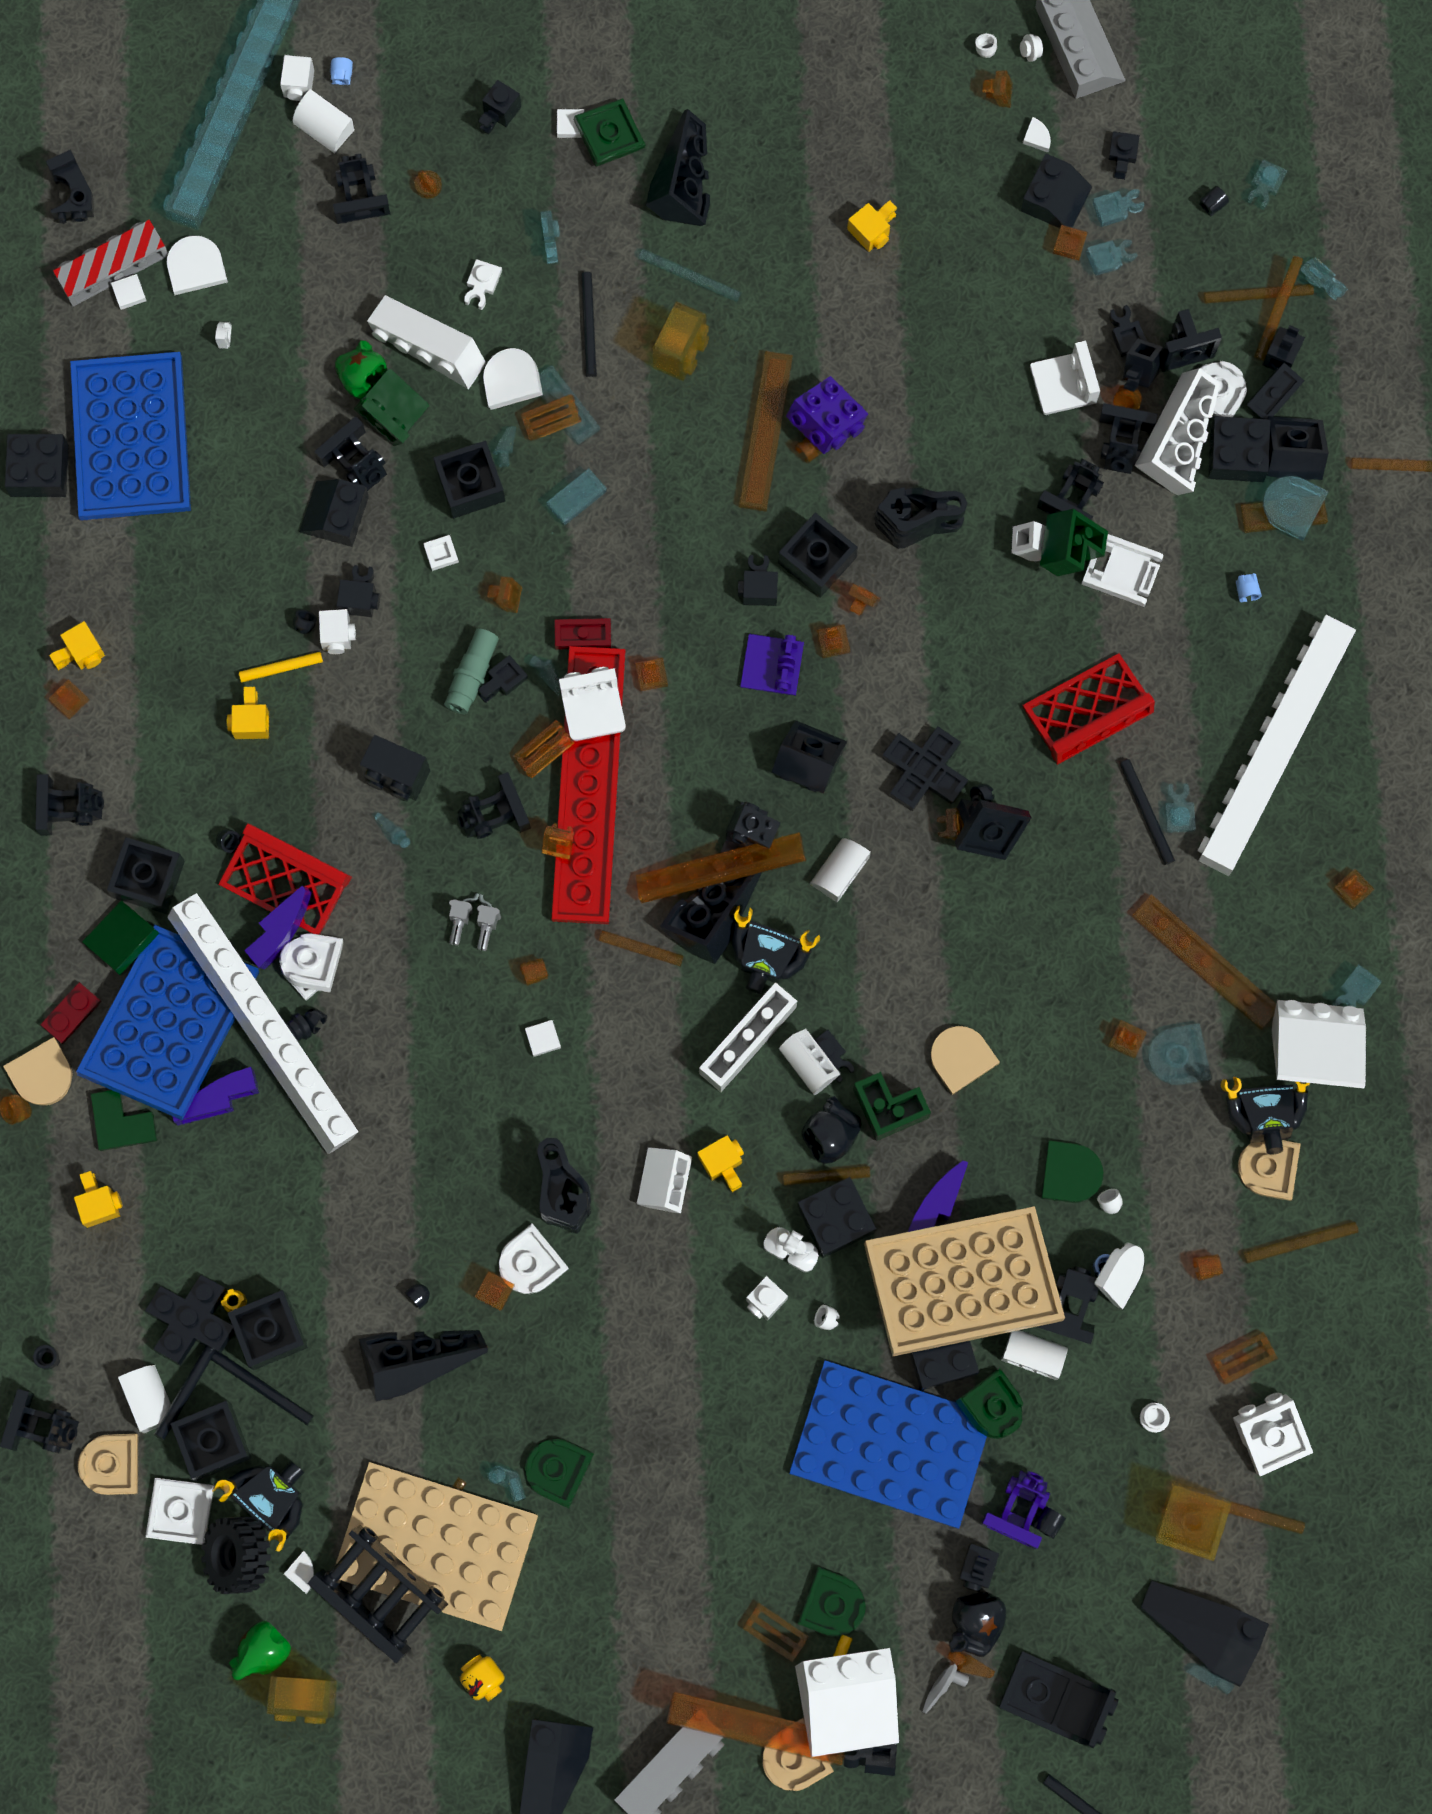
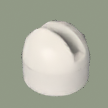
(983, 43)
(1110, 1201)
(830, 1318)

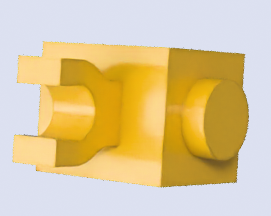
(872, 227)
(80, 647)
(250, 719)
(721, 1159)
(97, 1203)

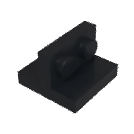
(1187, 345)
(990, 828)

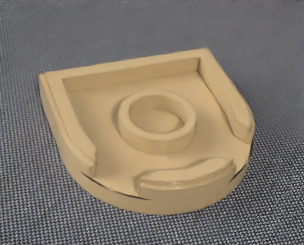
(961, 1057)
(41, 1074)
(1268, 1173)
(110, 1464)
(793, 1771)

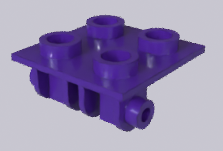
(772, 664)

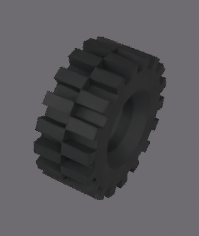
(235, 1555)

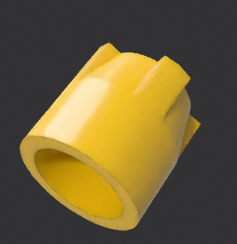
(242, 1301)

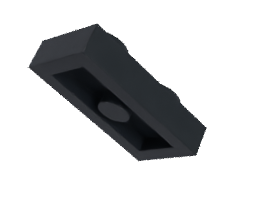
(1275, 391)

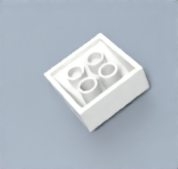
(1319, 1043)
(849, 1702)

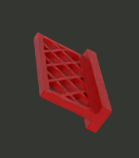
(1097, 729)
(290, 855)

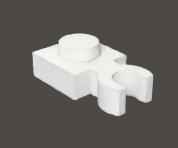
(482, 279)

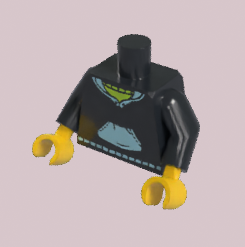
(768, 952)
(1267, 1112)
(268, 1498)

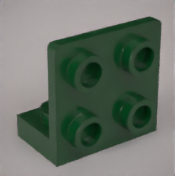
(391, 407)

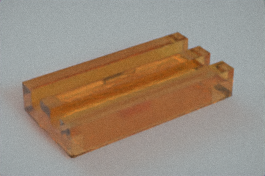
(575, 418)
(547, 752)
(1222, 1369)
(797, 1646)

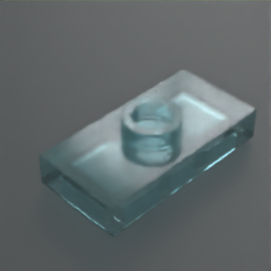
(576, 496)

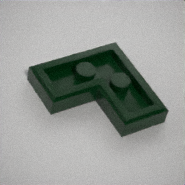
(114, 1128)

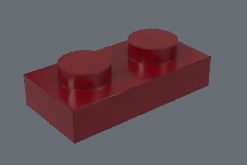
(582, 633)
(71, 1013)

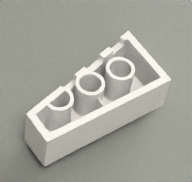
(427, 340)
(1178, 436)

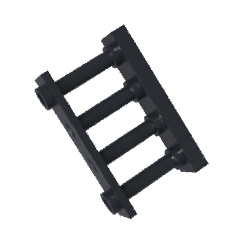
(350, 1603)

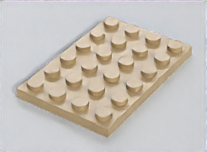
(963, 1281)
(447, 1538)

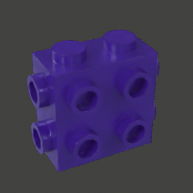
(827, 415)

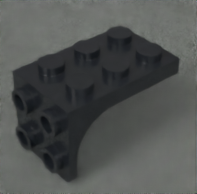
(1059, 1700)

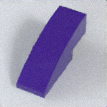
(279, 928)
(217, 1096)
(940, 1199)

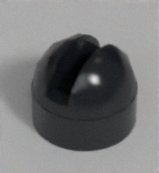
(304, 621)
(984, 790)
(231, 843)
(312, 1017)
(419, 1295)

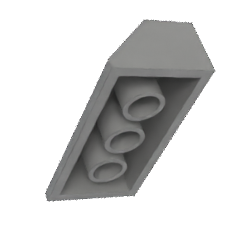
(1080, 45)

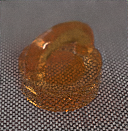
(428, 184)
(1127, 398)
(15, 1109)

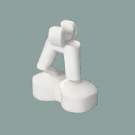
(781, 1244)

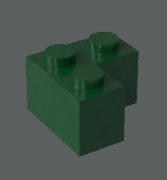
(1070, 542)
(889, 1114)

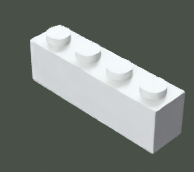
(748, 1037)

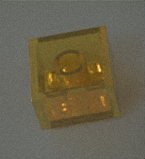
(680, 342)
(1193, 1520)
(302, 1698)

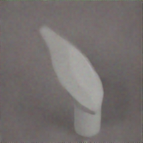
(942, 1683)

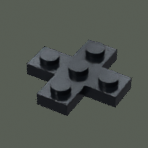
(925, 768)
(190, 1320)

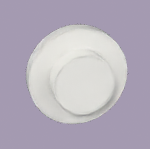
(1031, 47)
(1154, 1417)

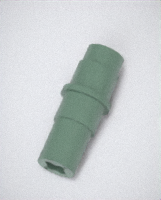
(471, 671)

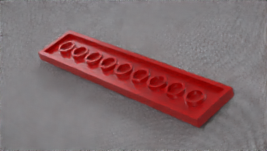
(588, 807)

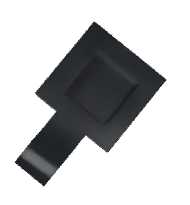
(1123, 151)
(504, 677)

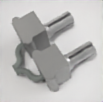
(486, 919)

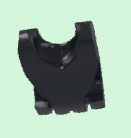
(894, 515)
(553, 1181)

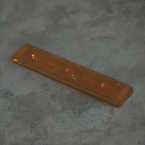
(766, 431)
(719, 868)
(1205, 961)
(744, 1726)

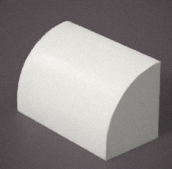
(322, 121)
(840, 869)
(809, 1061)
(664, 1180)
(1035, 1354)
(145, 1397)

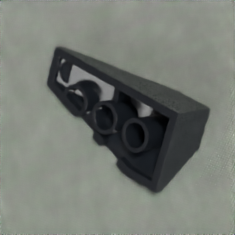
(707, 919)
(404, 1365)

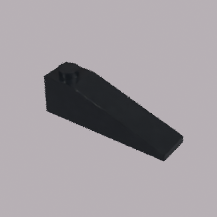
(677, 183)
(1211, 1631)
(553, 1765)

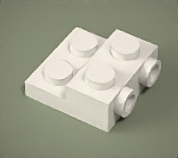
(1272, 1433)

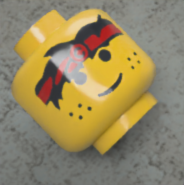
(482, 1678)

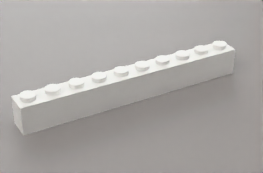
(1276, 746)
(262, 1023)

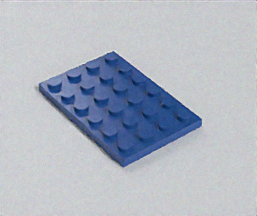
(130, 436)
(160, 1029)
(889, 1445)

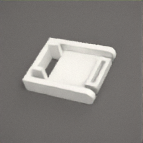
(1126, 572)

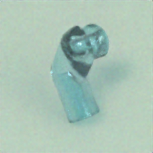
(508, 1478)

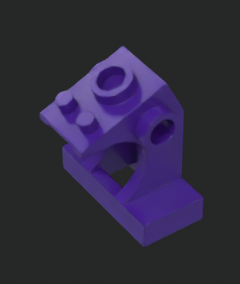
(1030, 1487)

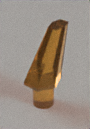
(970, 1665)

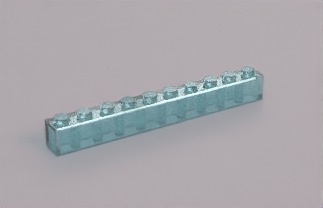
(228, 111)

